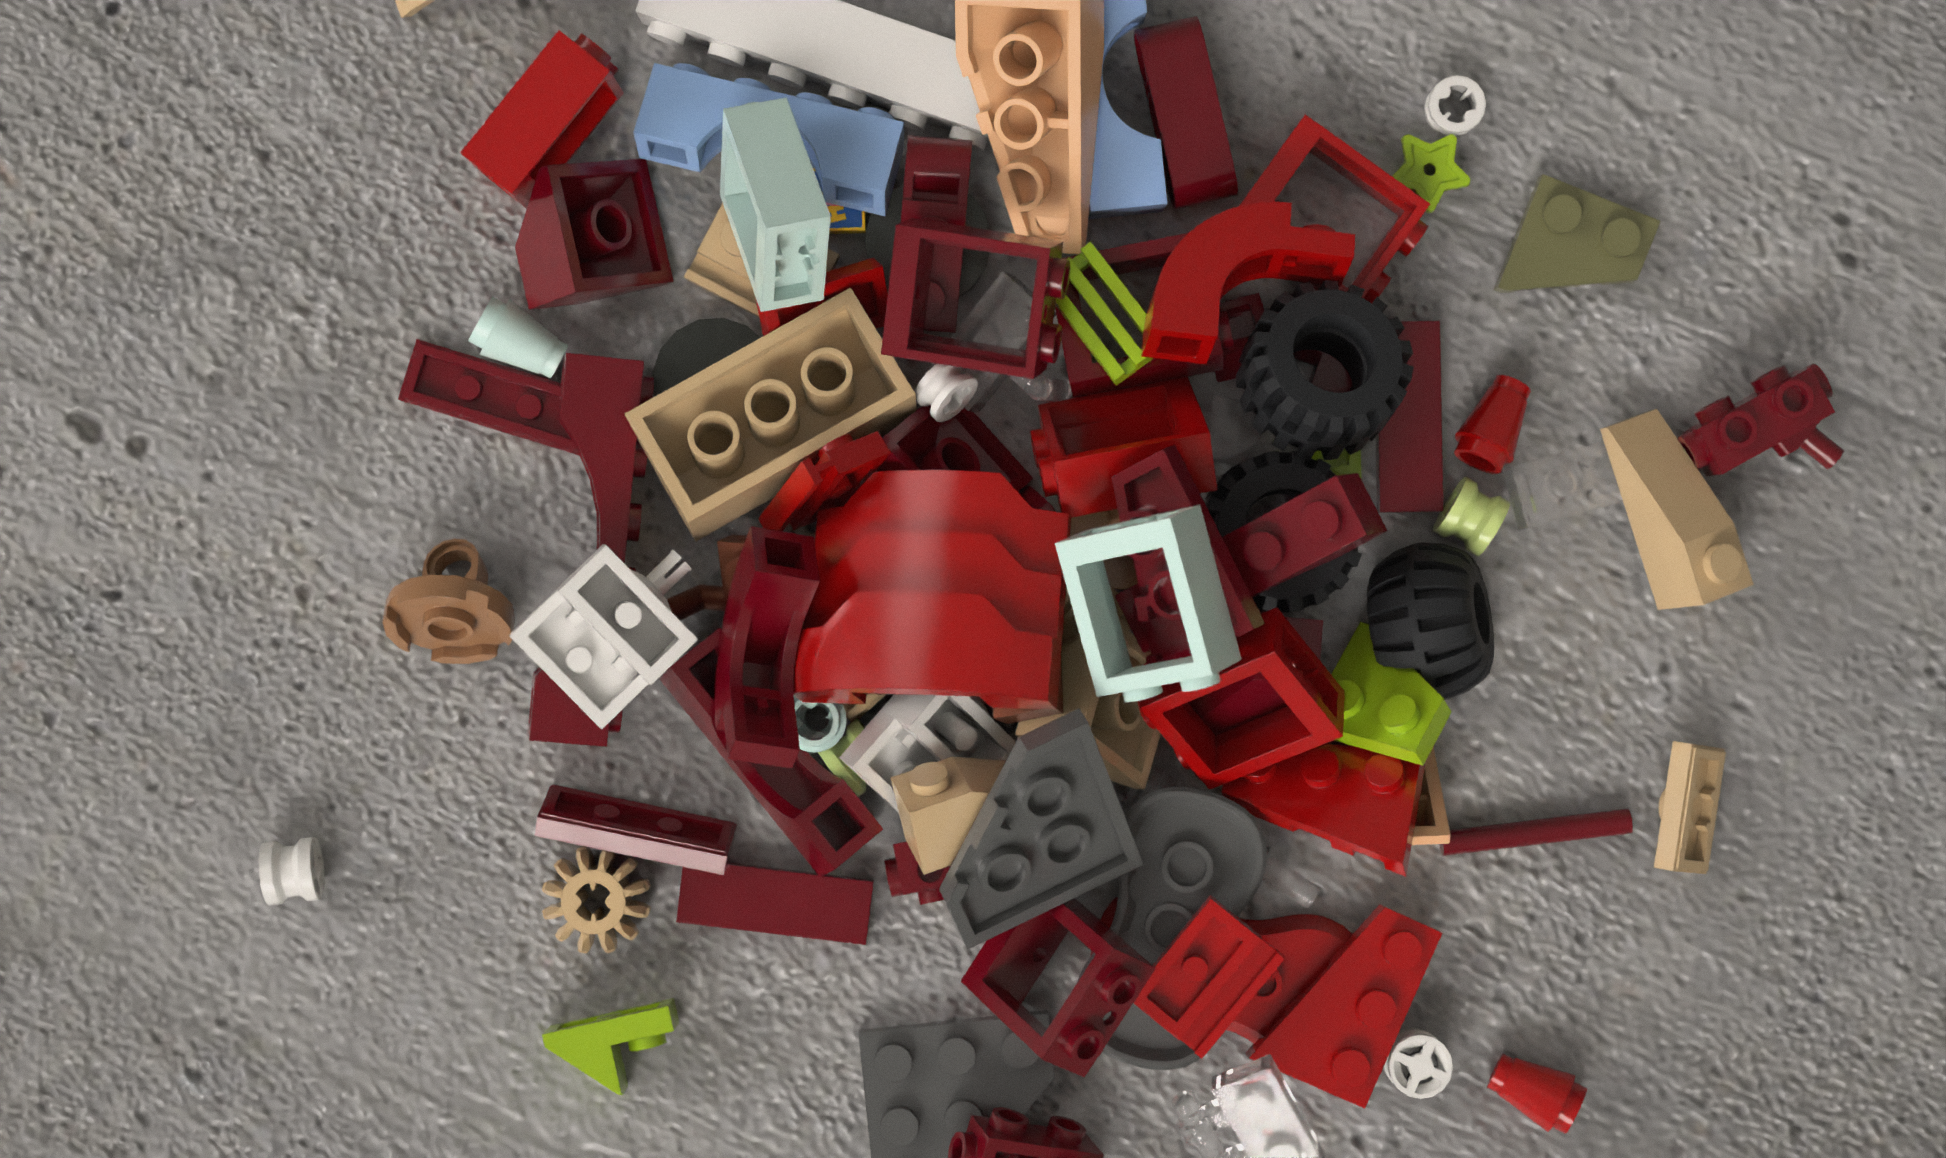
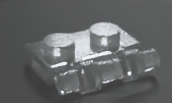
(1259, 1110)

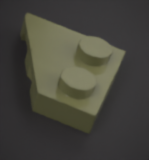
(1575, 241)

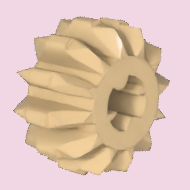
(574, 896)

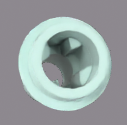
(517, 339)
(820, 740)

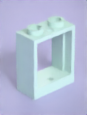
(774, 204)
(1196, 589)

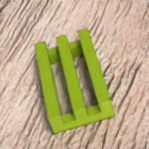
(1091, 257)

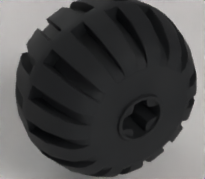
(1432, 616)

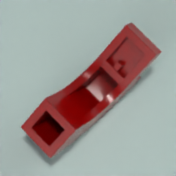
(1225, 252)

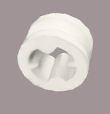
(1441, 92)
(945, 391)

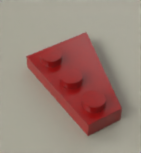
(1341, 795)
(1353, 1011)

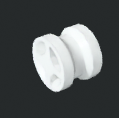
(291, 871)
(1428, 1070)

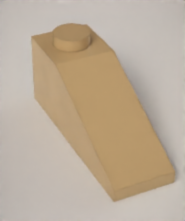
(1675, 517)
(941, 804)

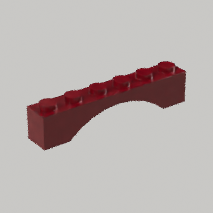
(592, 412)

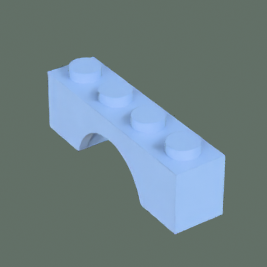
(849, 148)
(1126, 163)

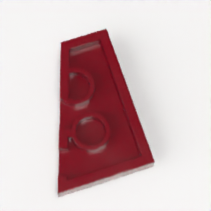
(1156, 487)

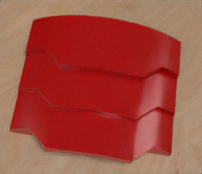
(935, 593)

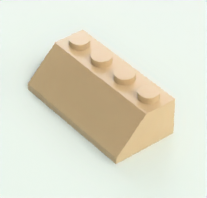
(753, 417)

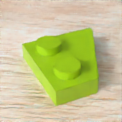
(1387, 706)

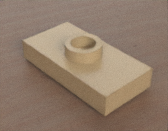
(1689, 808)

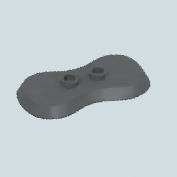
(1189, 850)

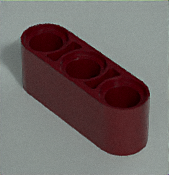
(1185, 112)

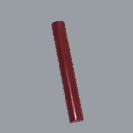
(1538, 832)

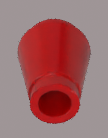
(1494, 426)
(1538, 1092)

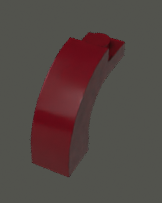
(760, 645)

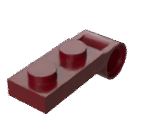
(938, 192)

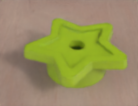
(1440, 155)

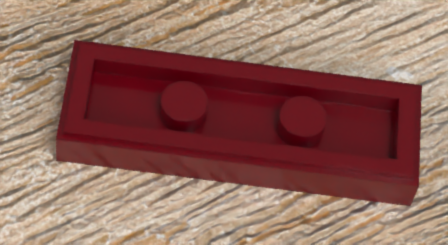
(485, 394)
(1411, 441)
(636, 829)
(777, 902)

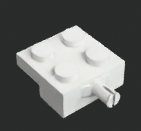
(607, 632)
(921, 731)

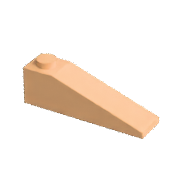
(1038, 102)

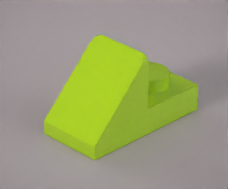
(594, 1041)

